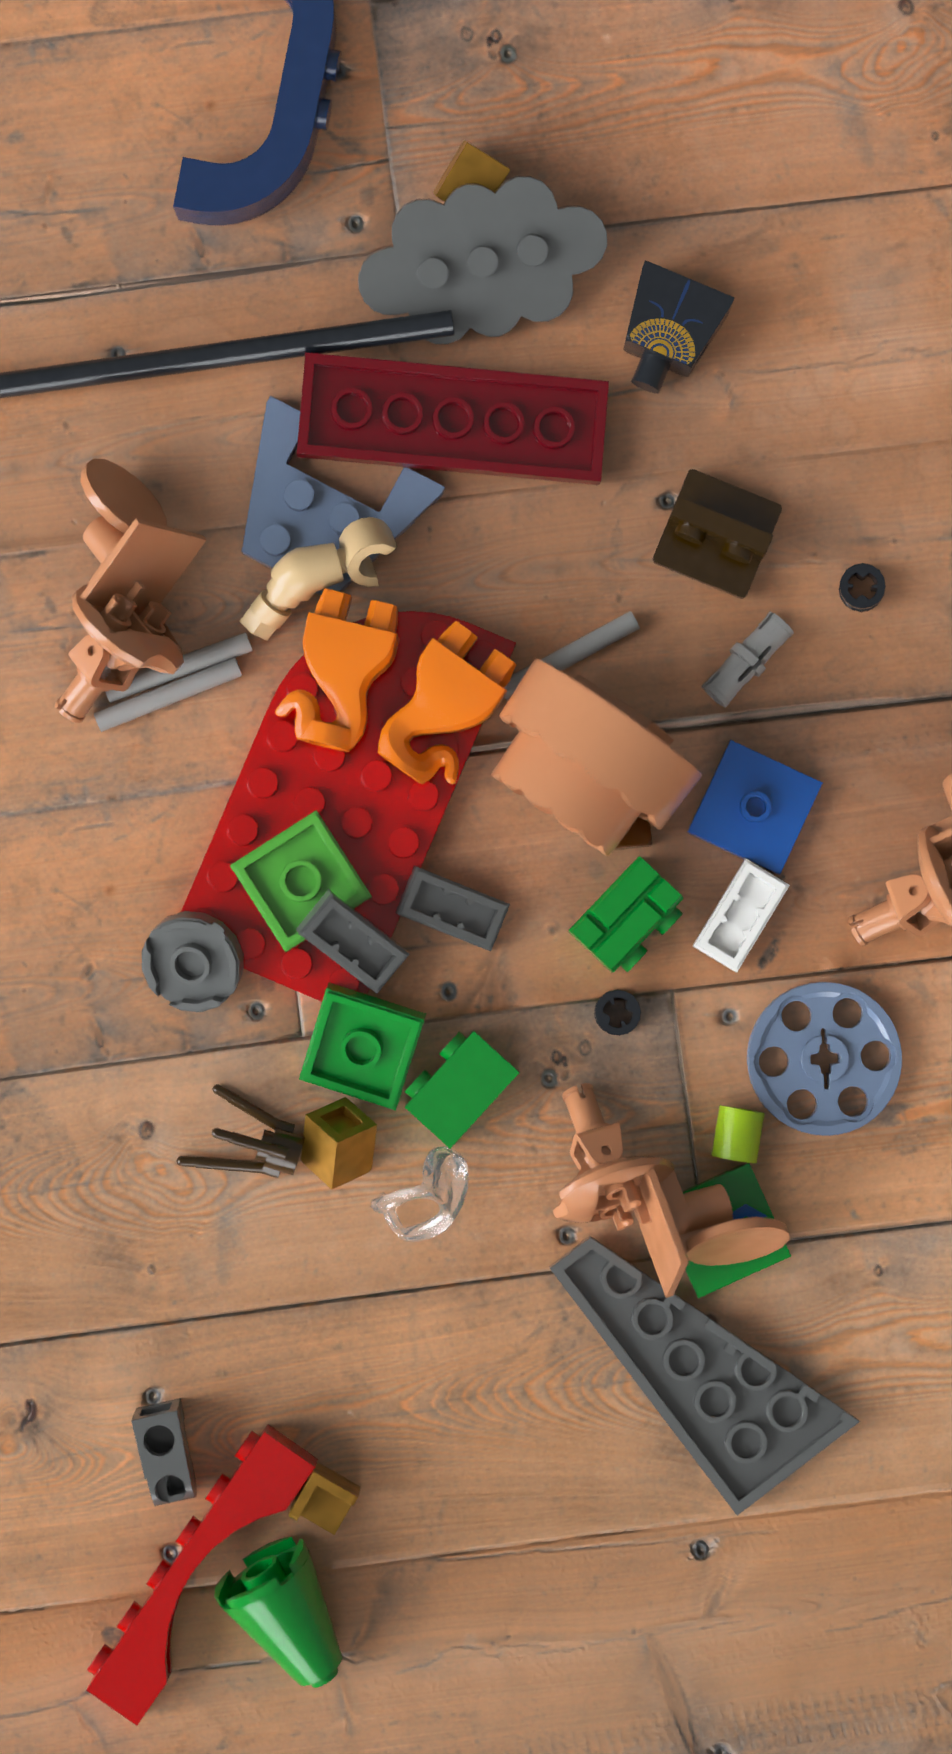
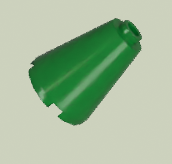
(284, 1610)

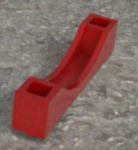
(141, 1660)

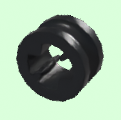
(862, 603)
(631, 1005)

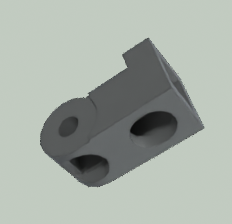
(164, 1451)

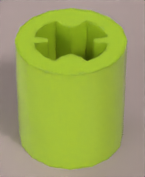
(737, 1134)

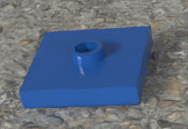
(754, 807)

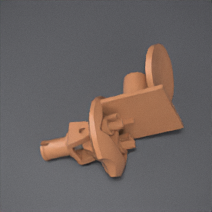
(124, 596)
(914, 900)
(673, 1224)

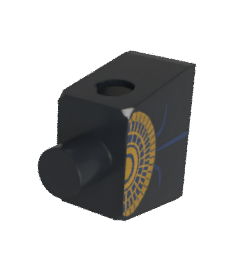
(671, 324)

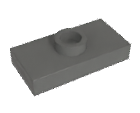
(452, 908)
(352, 941)

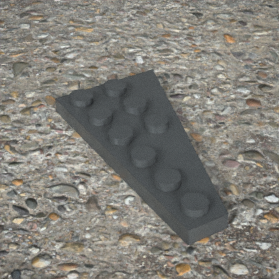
(720, 1396)

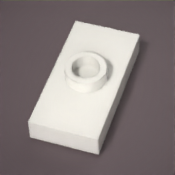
(741, 915)

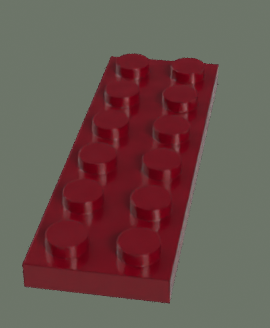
(452, 418)

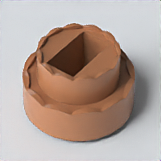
(589, 758)

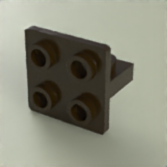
(717, 534)

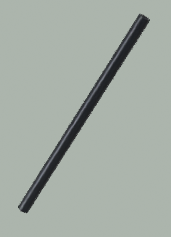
(226, 354)

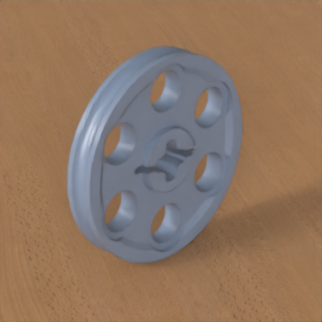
(847, 1072)

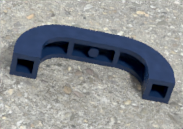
(251, 187)

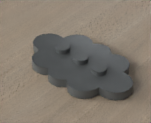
(484, 257)

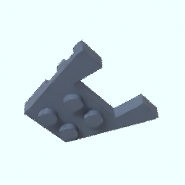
(300, 511)

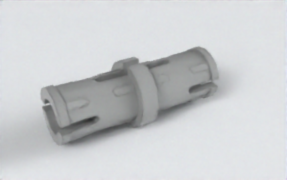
(747, 659)

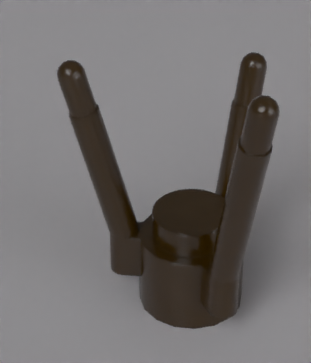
(277, 1149)

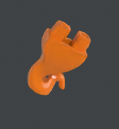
(345, 664)
(446, 700)

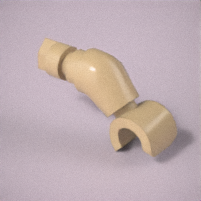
(315, 568)

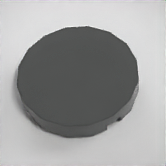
(192, 961)

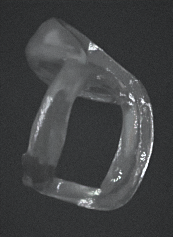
(444, 1182)

